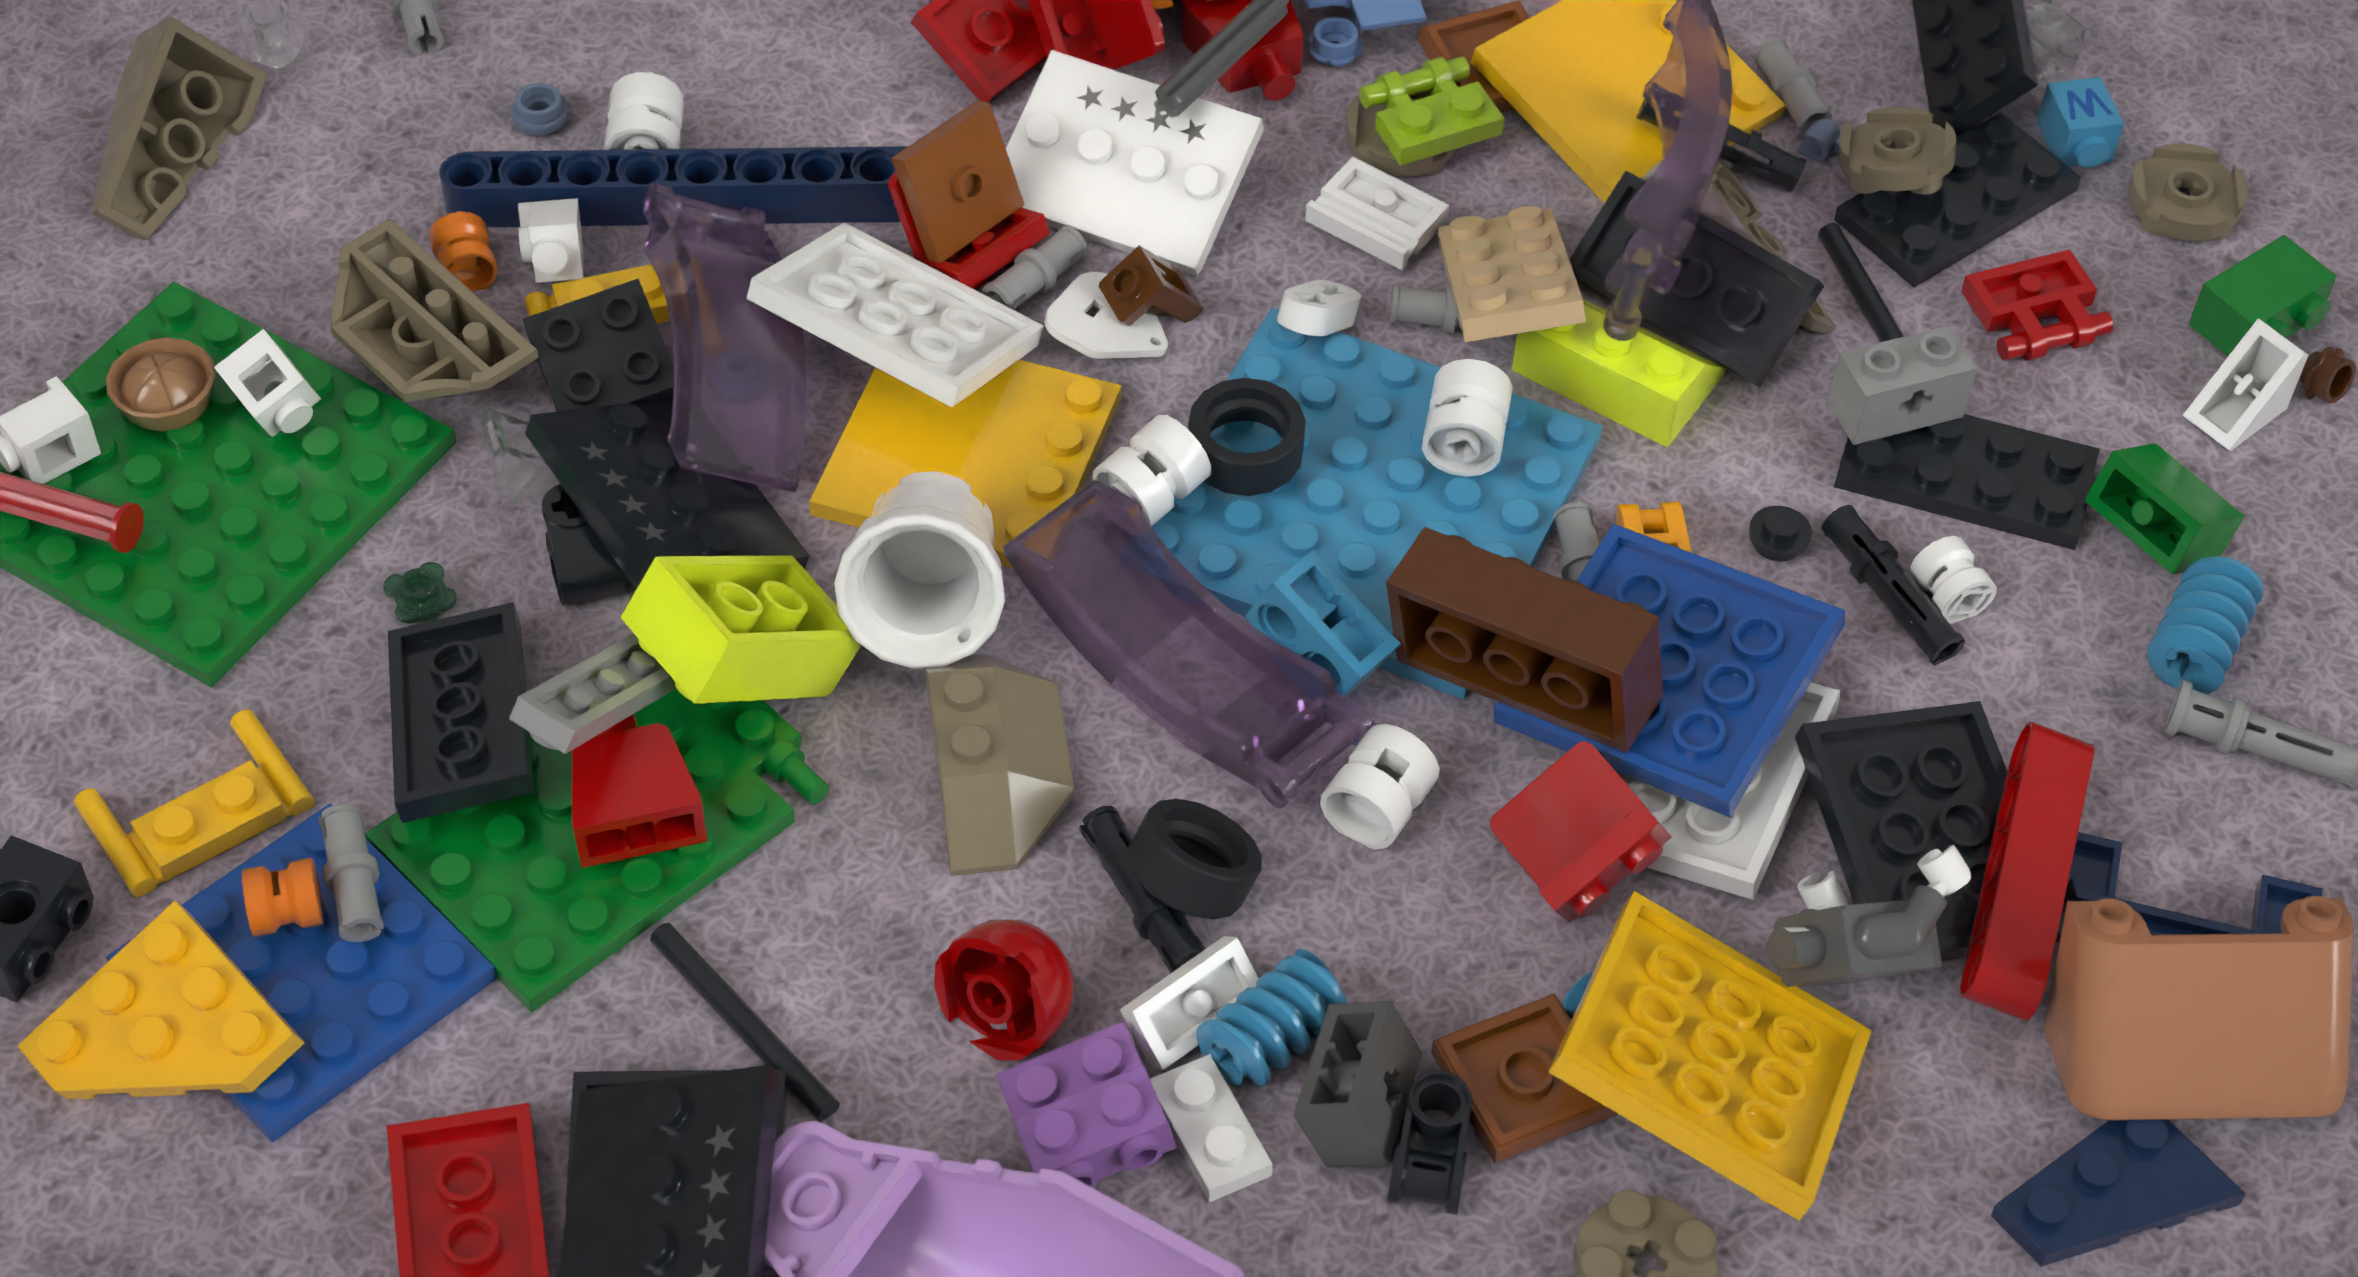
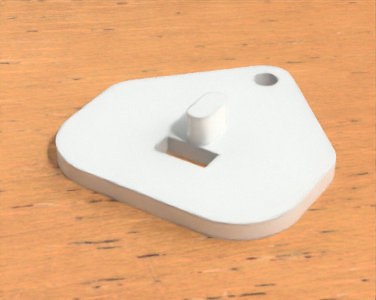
(1102, 334)

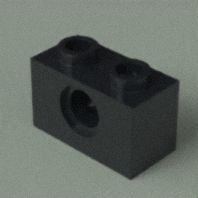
(49, 899)

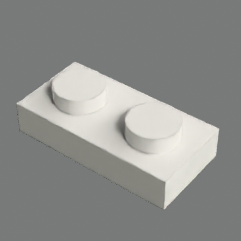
(1172, 1010)
(1211, 1128)

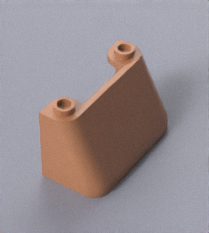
(2203, 1018)

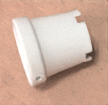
(922, 574)

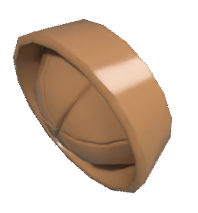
(162, 383)

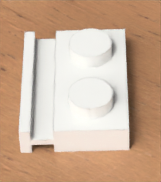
(1377, 213)

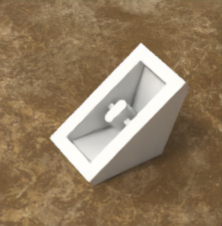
(2248, 387)

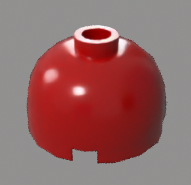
(1008, 976)

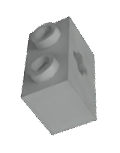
(1901, 384)

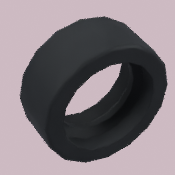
(1255, 402)
(1194, 858)

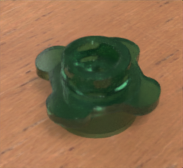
(424, 605)

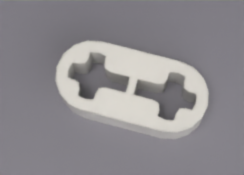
(1318, 308)

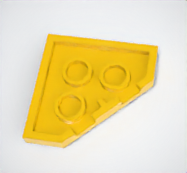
(162, 1021)

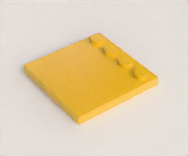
(1582, 81)
(1015, 440)
(1713, 1055)

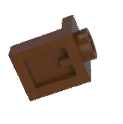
(1146, 283)

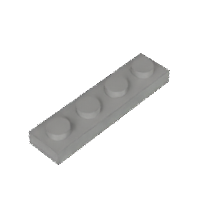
(592, 696)

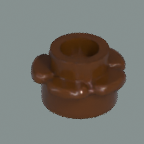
(2328, 375)

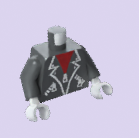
(1869, 940)

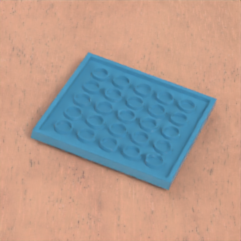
(1366, 479)

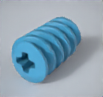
(2205, 623)
(1271, 1020)

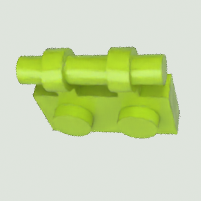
(1433, 123)

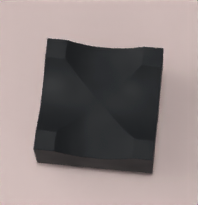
(602, 350)

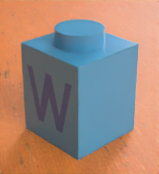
(2080, 122)

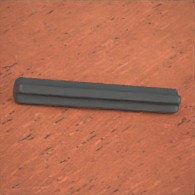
(1218, 55)

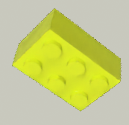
(740, 628)

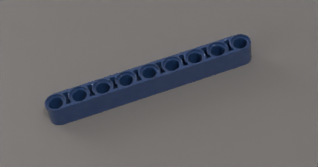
(612, 184)

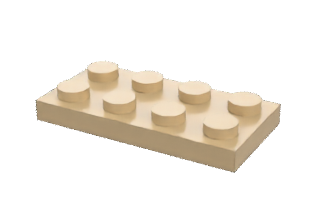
(1510, 274)

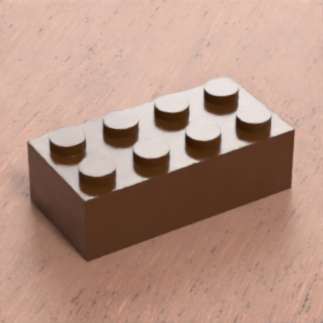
(1526, 638)

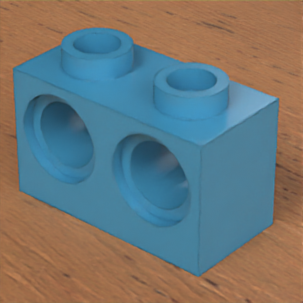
(1324, 622)

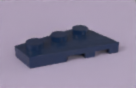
(2112, 1187)

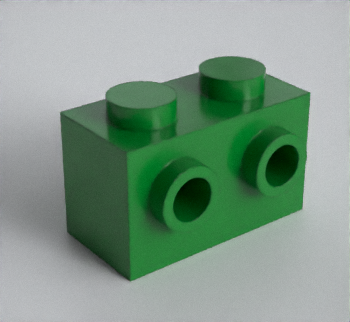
(2273, 285)
(2163, 507)

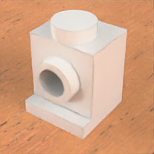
(552, 239)
(269, 385)
(47, 435)

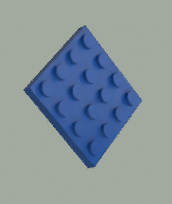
(1730, 664)
(340, 996)

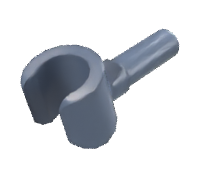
(1820, 140)

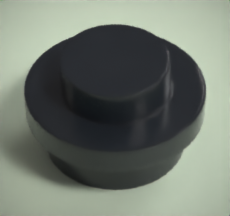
(1779, 533)

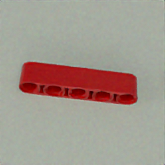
(2027, 872)

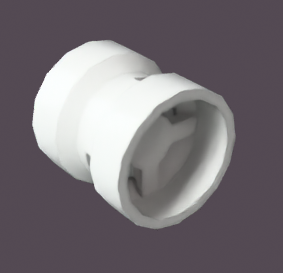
(1949, 574)

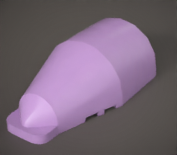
(909, 1214)

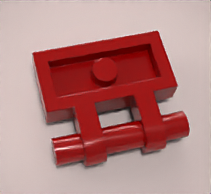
(2035, 290)

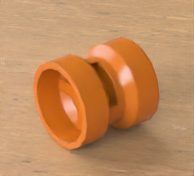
(462, 247)
(282, 897)

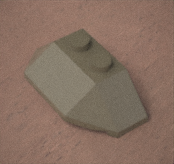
(419, 321)
(996, 760)

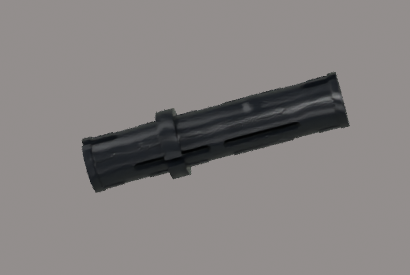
(1782, 168)
(1851, 534)
(1152, 918)

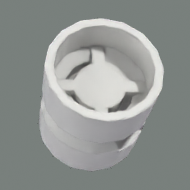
(644, 113)
(1467, 417)
(1157, 467)
(1380, 786)

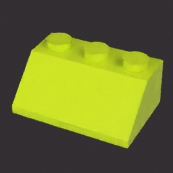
(1635, 382)

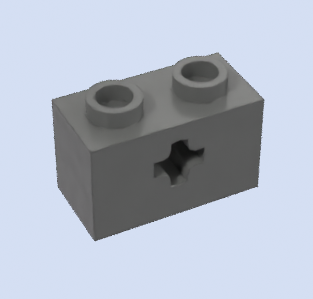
(1369, 1067)

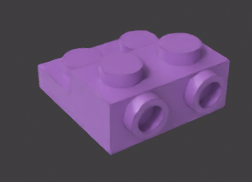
(1088, 1108)

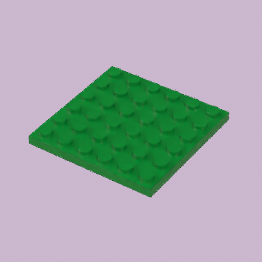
(229, 512)

